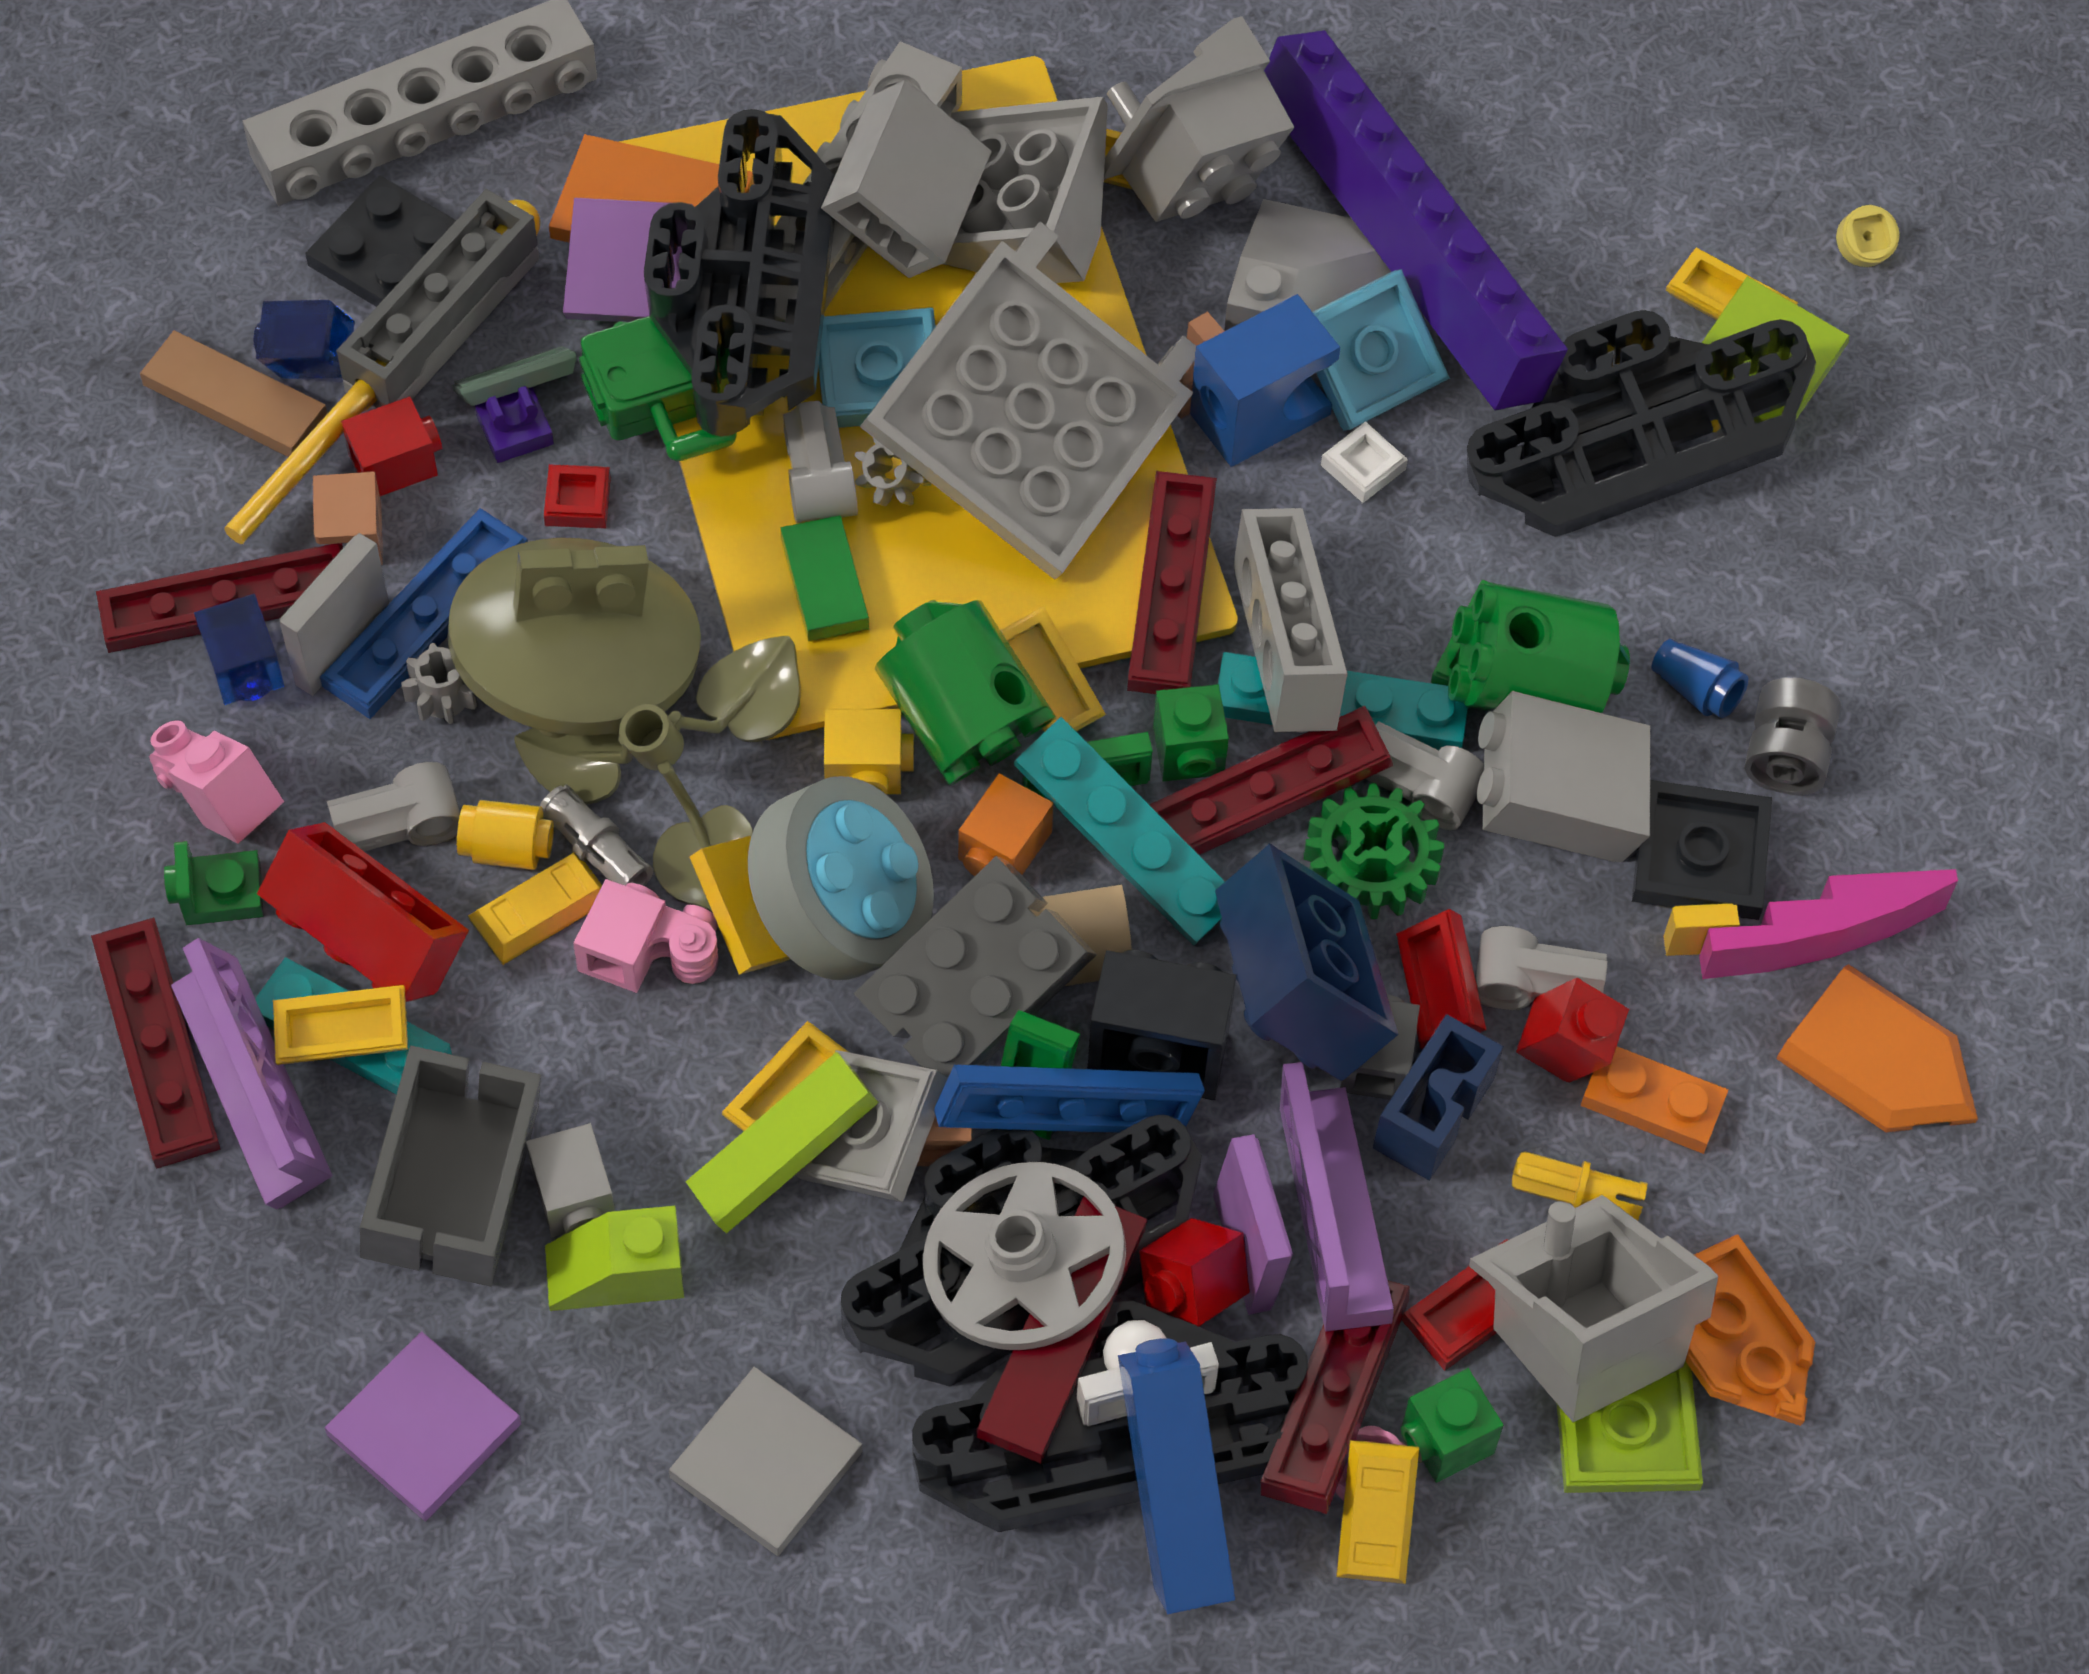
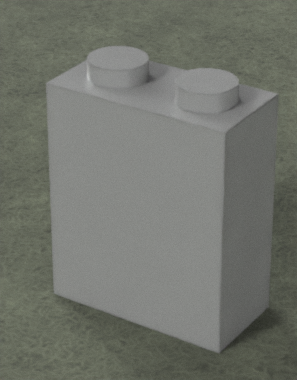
(906, 179)
(1565, 777)

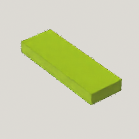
(781, 1142)

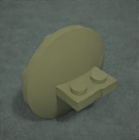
(573, 635)

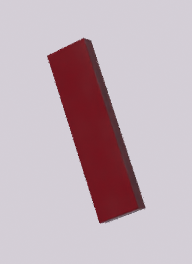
(1172, 583)
(166, 606)
(1275, 782)
(155, 1043)
(1042, 1379)
(1330, 1410)

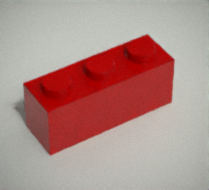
(361, 911)

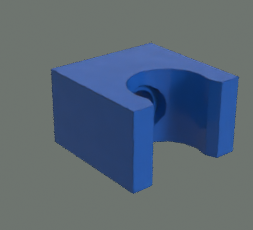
(1257, 381)

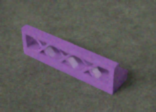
(246, 1076)
(1334, 1204)

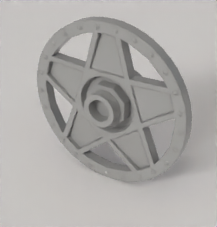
(1024, 1255)

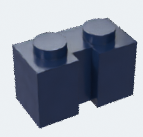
(1435, 1095)

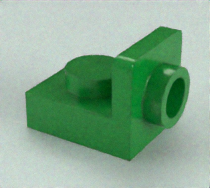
(214, 885)

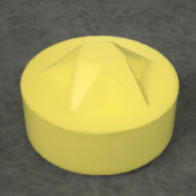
(1867, 236)

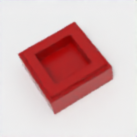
(577, 496)

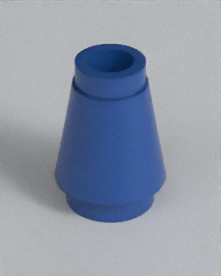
(1702, 678)

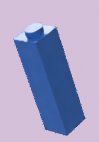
(1176, 1475)

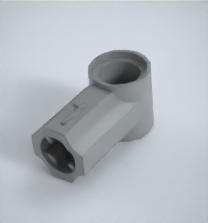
(818, 476)
(1440, 779)
(413, 808)
(1518, 968)

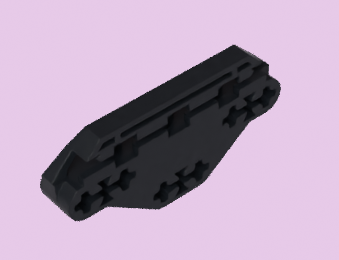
(725, 273)
(1645, 404)
(903, 1329)
(1109, 1480)

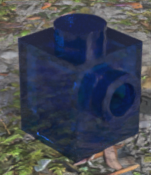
(301, 338)
(239, 650)

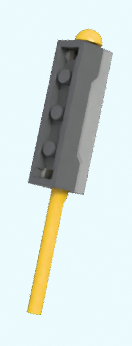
(414, 331)

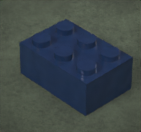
(1305, 963)

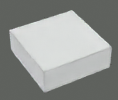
(1364, 462)

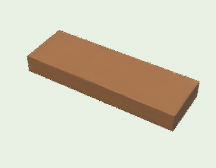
(232, 393)

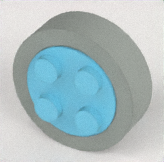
(839, 877)

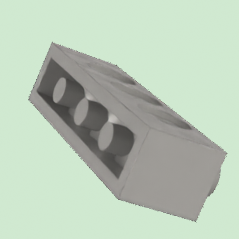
(1289, 620)

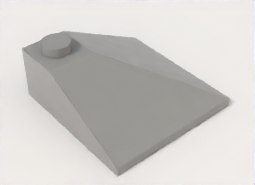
(1040, 169)
(1300, 254)

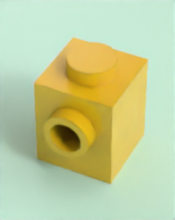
(867, 747)

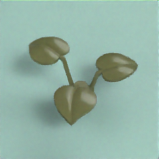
(747, 690)

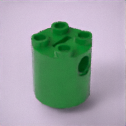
(1536, 647)
(961, 687)

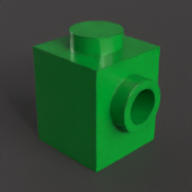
(1190, 732)
(1451, 1425)

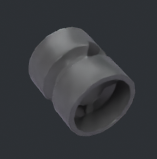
(1793, 736)

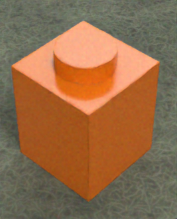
(1005, 824)

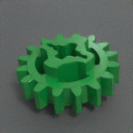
(1375, 825)

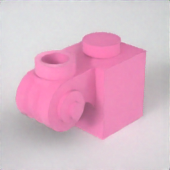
(216, 779)
(634, 927)

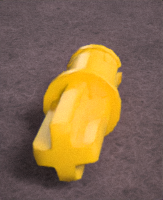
(1574, 1183)

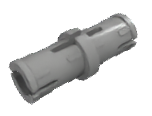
(594, 838)

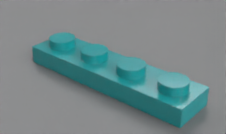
(1405, 705)
(1124, 829)

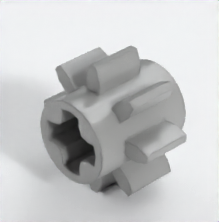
(875, 465)
(436, 699)

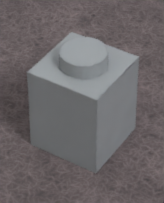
(570, 1178)

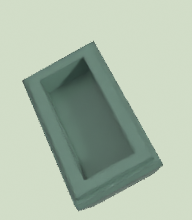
(511, 376)

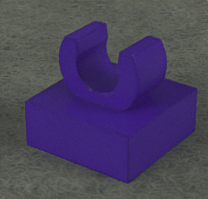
(514, 424)

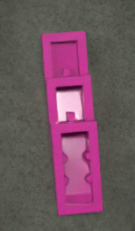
(1846, 917)

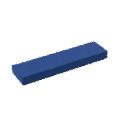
(417, 617)
(1063, 1098)

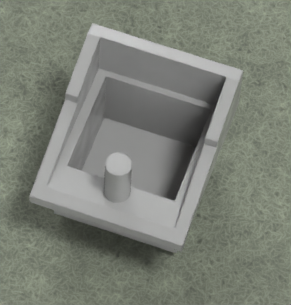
(1202, 129)
(1596, 1303)

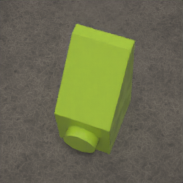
(616, 1260)

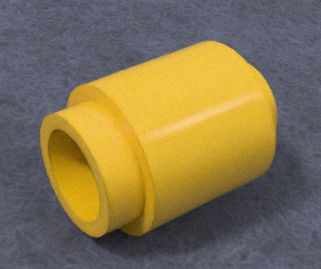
(504, 834)

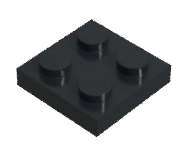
(378, 240)
(1704, 849)

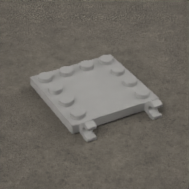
(1030, 406)

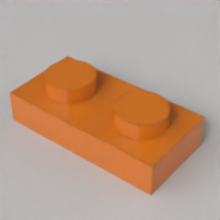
(1656, 1099)

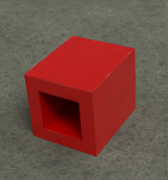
(393, 445)
(1572, 1030)
(1195, 1271)

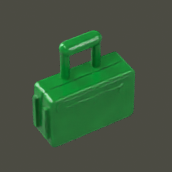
(644, 387)

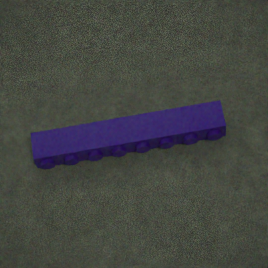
(1414, 223)

